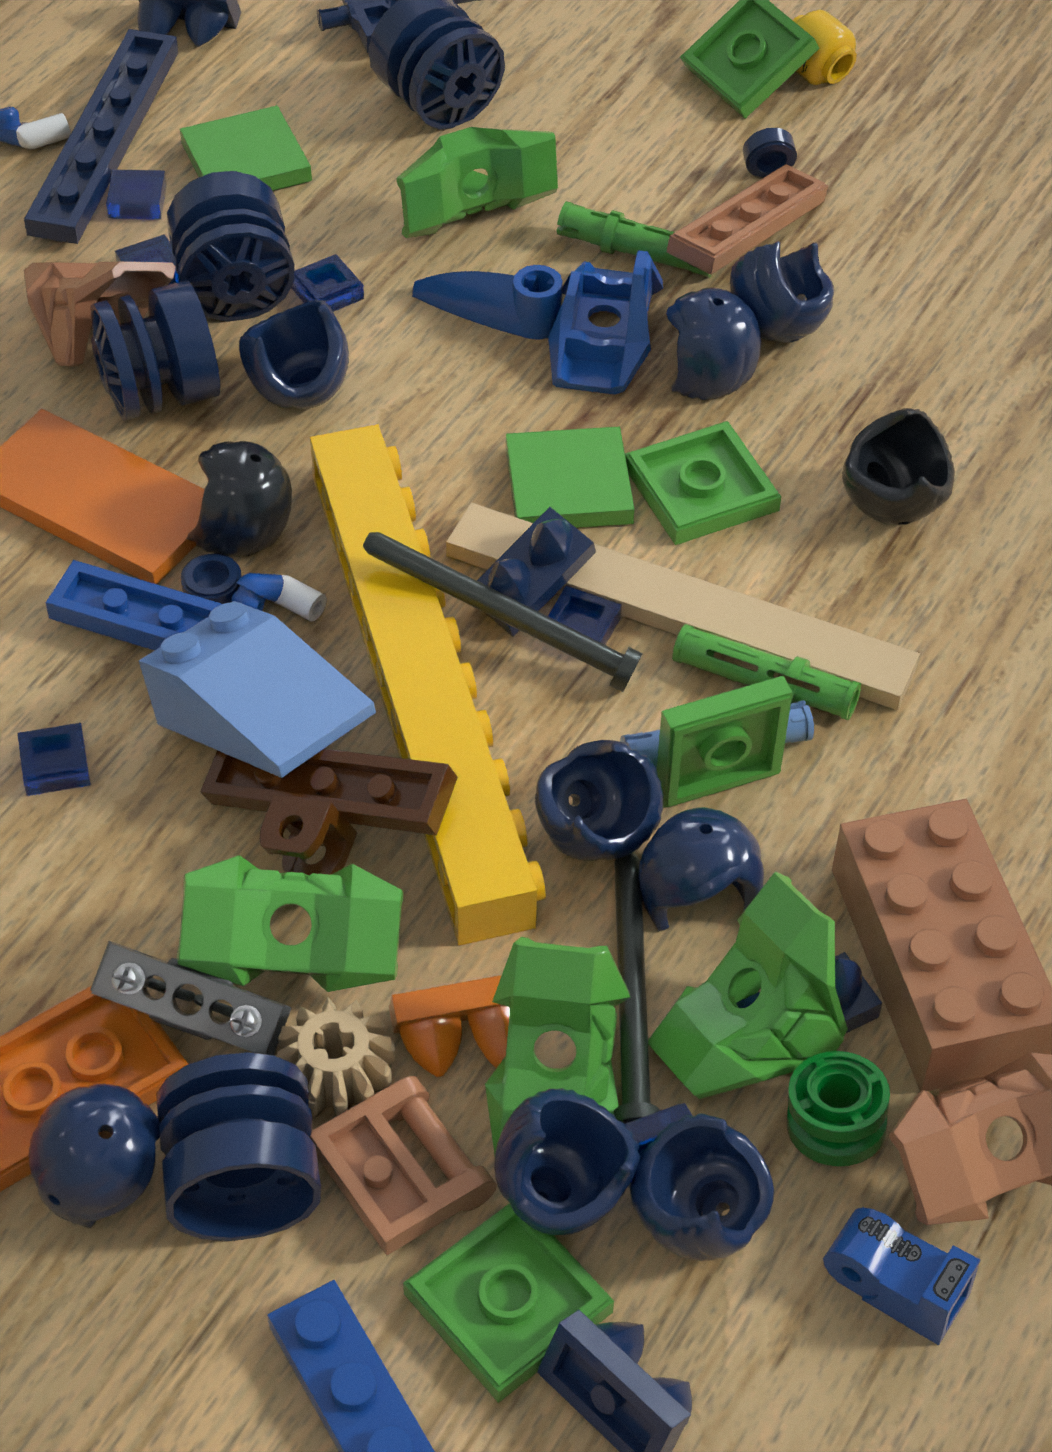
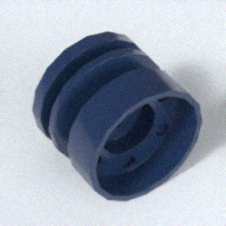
(437, 60)
(231, 245)
(155, 350)
(237, 1147)

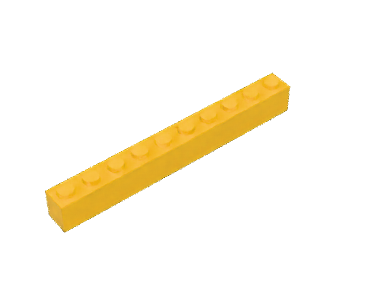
(426, 689)

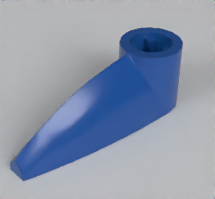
(513, 304)

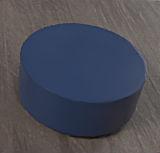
(769, 151)
(211, 577)

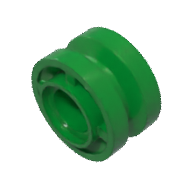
(837, 1108)

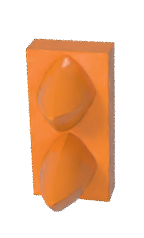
(433, 1026)

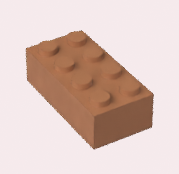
(944, 942)

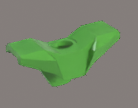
(445, 187)
(230, 915)
(787, 954)
(563, 992)

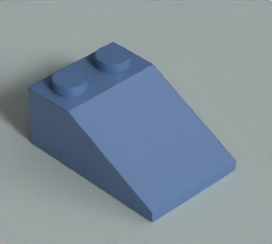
(251, 690)

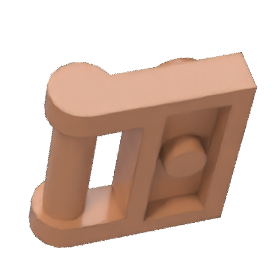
(382, 1175)

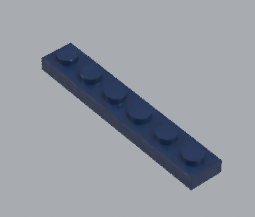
(101, 137)

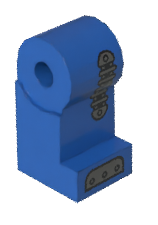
(901, 1273)

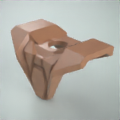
(65, 291)
(947, 1146)

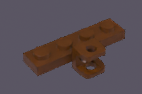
(327, 796)

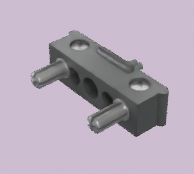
(253, 1018)

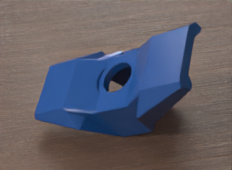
(597, 356)

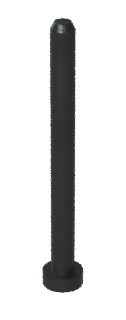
(505, 609)
(633, 1011)

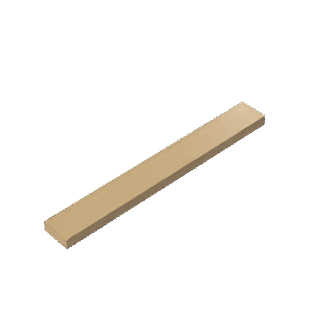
(675, 599)

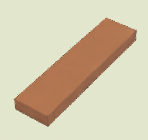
(747, 219)

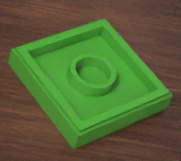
(749, 54)
(250, 144)
(572, 472)
(702, 482)
(723, 741)
(503, 1297)

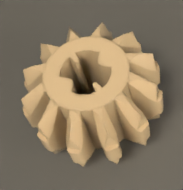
(339, 1054)

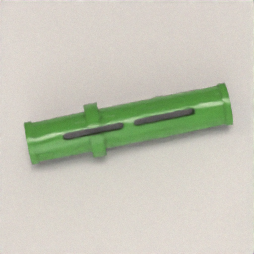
(619, 234)
(698, 649)

